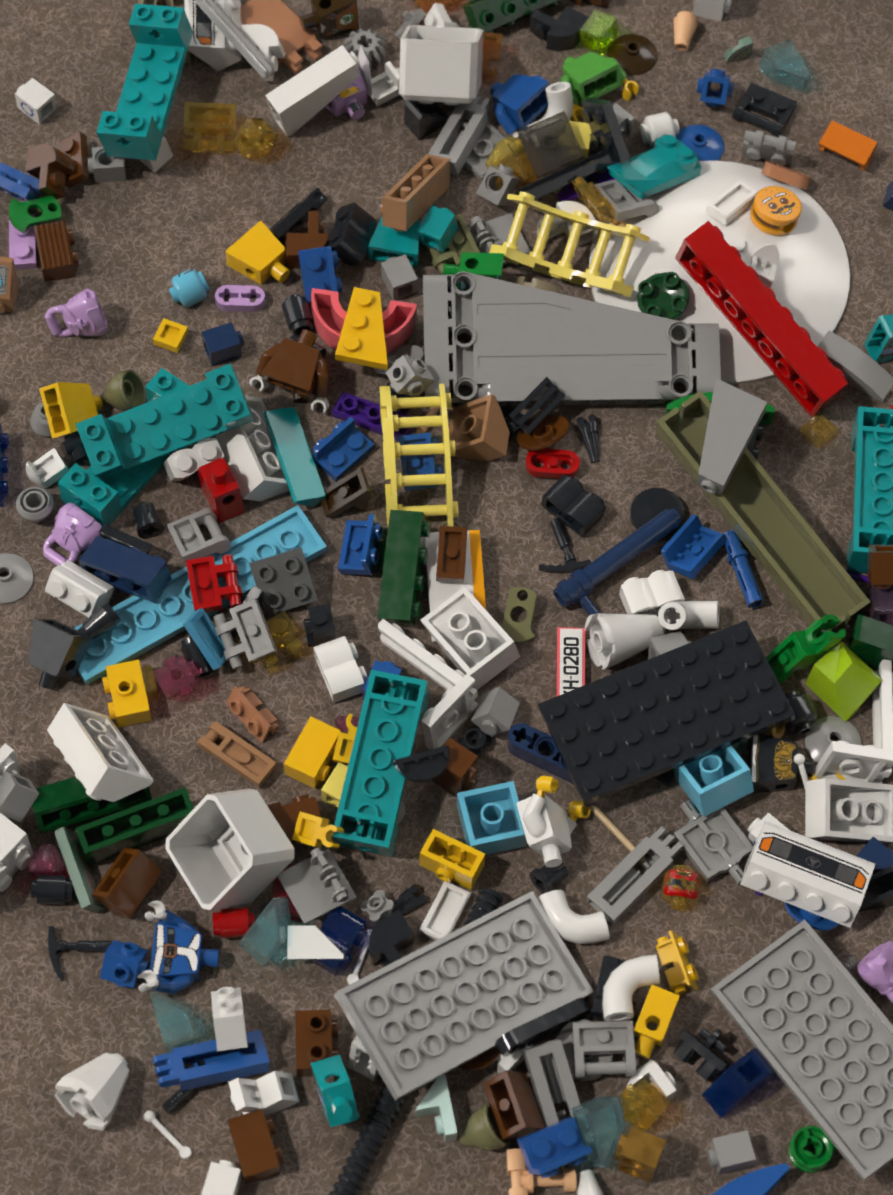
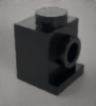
(319, 625)

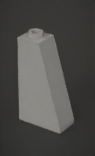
(728, 432)

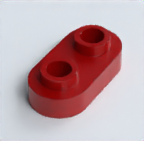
(552, 461)

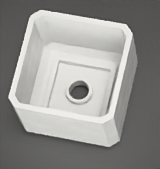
(440, 64)
(229, 848)

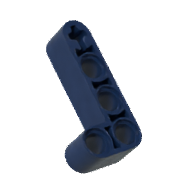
(551, 764)

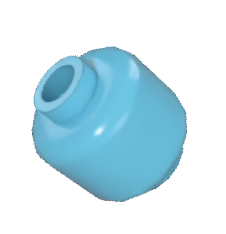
(189, 287)

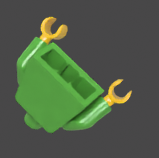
(593, 77)

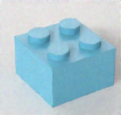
(715, 780)
(491, 818)

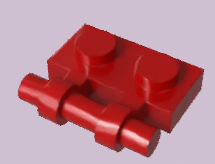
(204, 583)

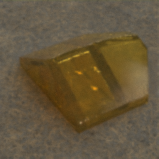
(512, 154)

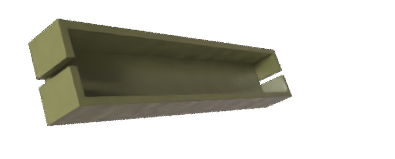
(767, 524)

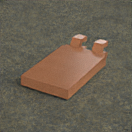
(287, 28)

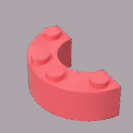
(329, 317)

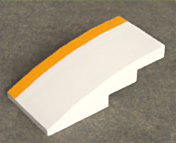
(473, 576)

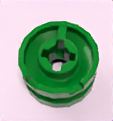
(805, 1160)

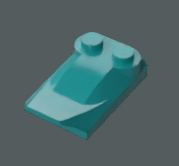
(657, 168)

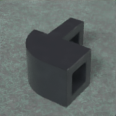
(560, 33)
(389, 938)

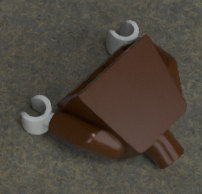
(295, 368)

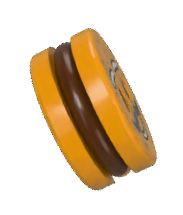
(775, 210)

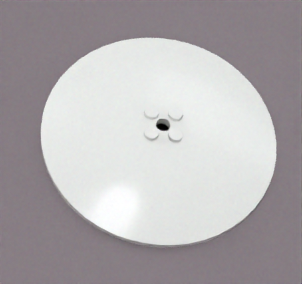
(808, 281)

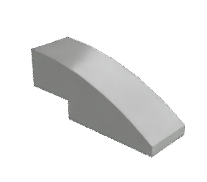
(859, 368)

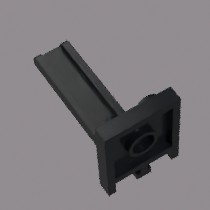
(605, 137)

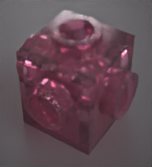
(167, 676)

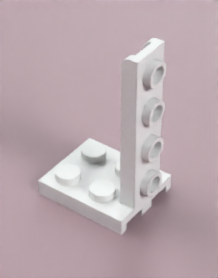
(457, 701)
(866, 762)

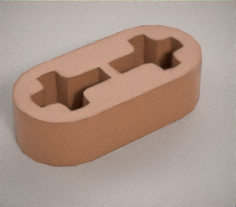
(786, 175)

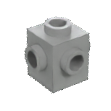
(409, 376)

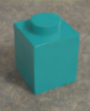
(438, 228)

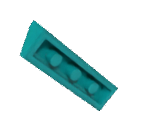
(295, 456)

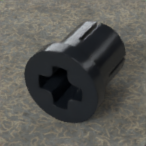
(147, 521)
(546, 879)

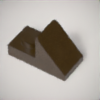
(345, 493)

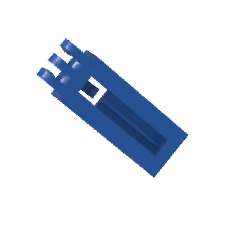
(218, 1066)

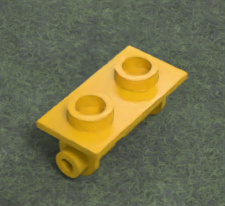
(683, 973)

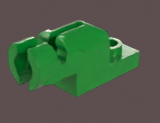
(804, 647)

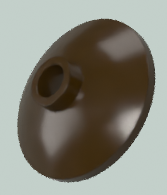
(636, 61)

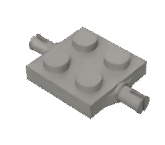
(713, 843)

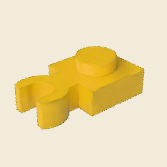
(345, 743)
(315, 831)

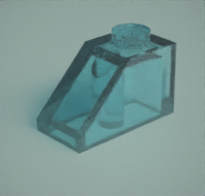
(786, 67)
(269, 933)
(176, 1022)
(600, 1127)

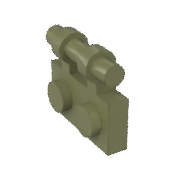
(460, 243)

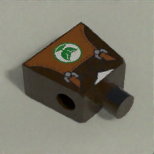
(331, 17)

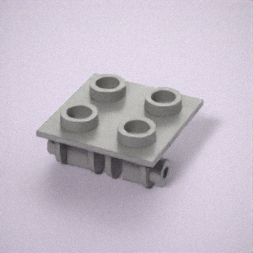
(494, 232)
(316, 885)

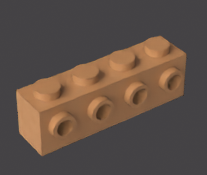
(415, 192)

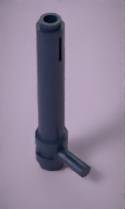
(583, 581)

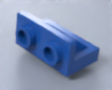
(360, 545)
(691, 547)

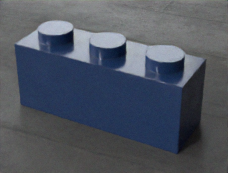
(126, 568)

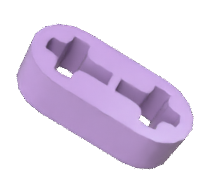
(240, 298)

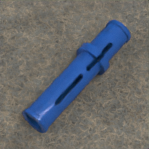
(738, 558)

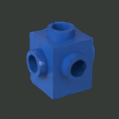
(715, 97)
(124, 963)

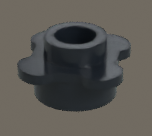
(471, 734)

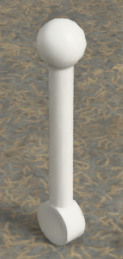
(799, 759)
(354, 977)
(184, 1151)

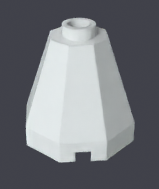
(94, 1089)

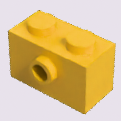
(128, 693)
(312, 753)
(451, 859)

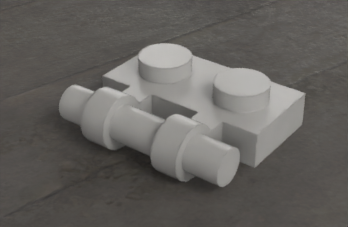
(767, 147)
(252, 632)

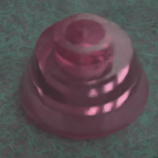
(46, 861)

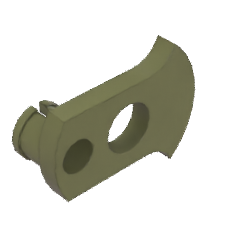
(519, 631)

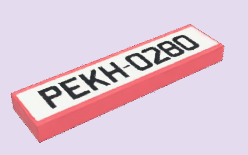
(570, 659)

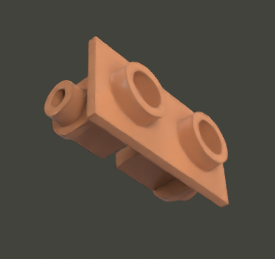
(245, 705)

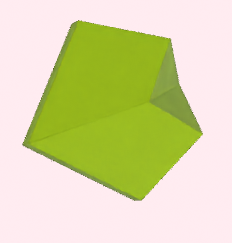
(842, 681)

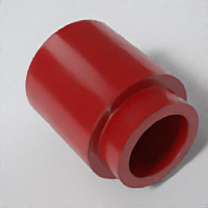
(232, 922)

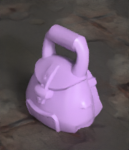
(81, 316)
(73, 532)
(877, 969)

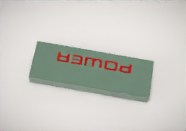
(78, 869)

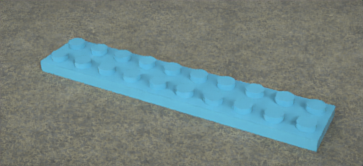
(150, 623)

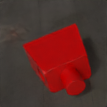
(217, 483)

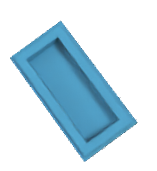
(205, 637)

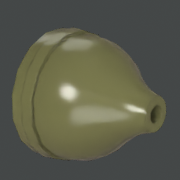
(124, 391)
(483, 1131)

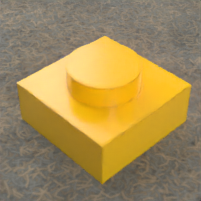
(170, 335)

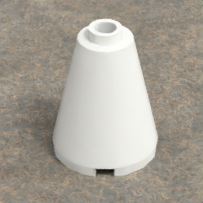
(620, 636)

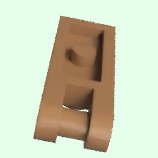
(237, 754)

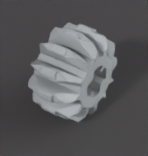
(371, 43)

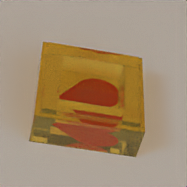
(818, 430)
(150, 683)

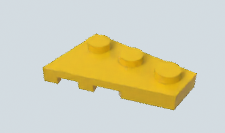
(363, 331)

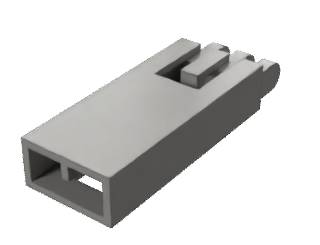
(476, 116)
(626, 885)
(551, 1079)

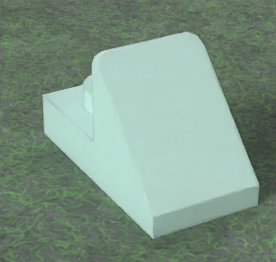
(438, 1102)

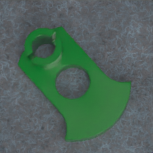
(22, 220)

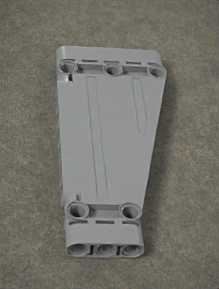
(579, 344)

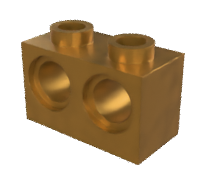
(639, 1154)

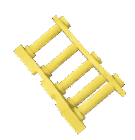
(563, 269)
(394, 450)

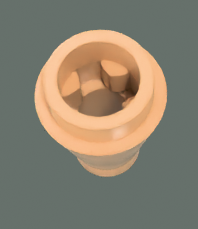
(684, 29)

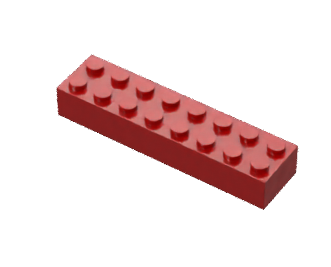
(761, 319)

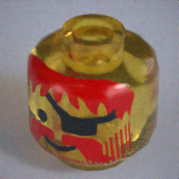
(680, 887)

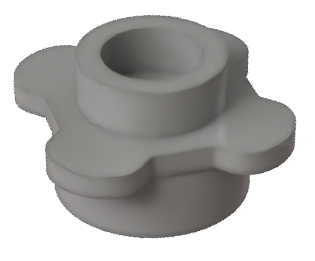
(382, 910)

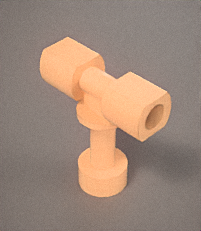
(524, 1183)

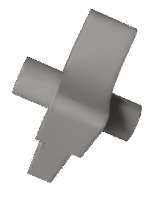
(411, 18)

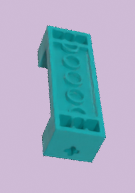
(148, 83)
(165, 424)
(871, 484)
(109, 497)
(372, 783)

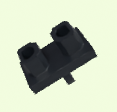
(690, 1045)

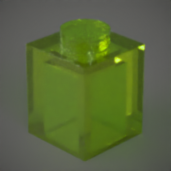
(599, 32)

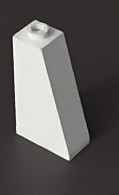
(312, 89)

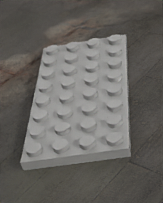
(461, 994)
(821, 1041)

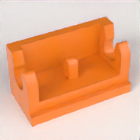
(848, 144)

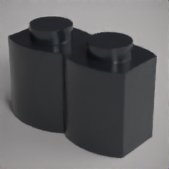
(352, 233)
(574, 505)

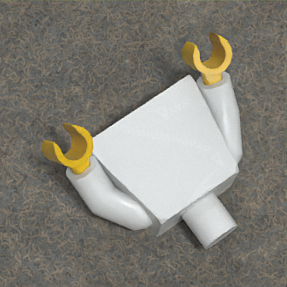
(547, 824)

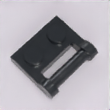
(766, 104)

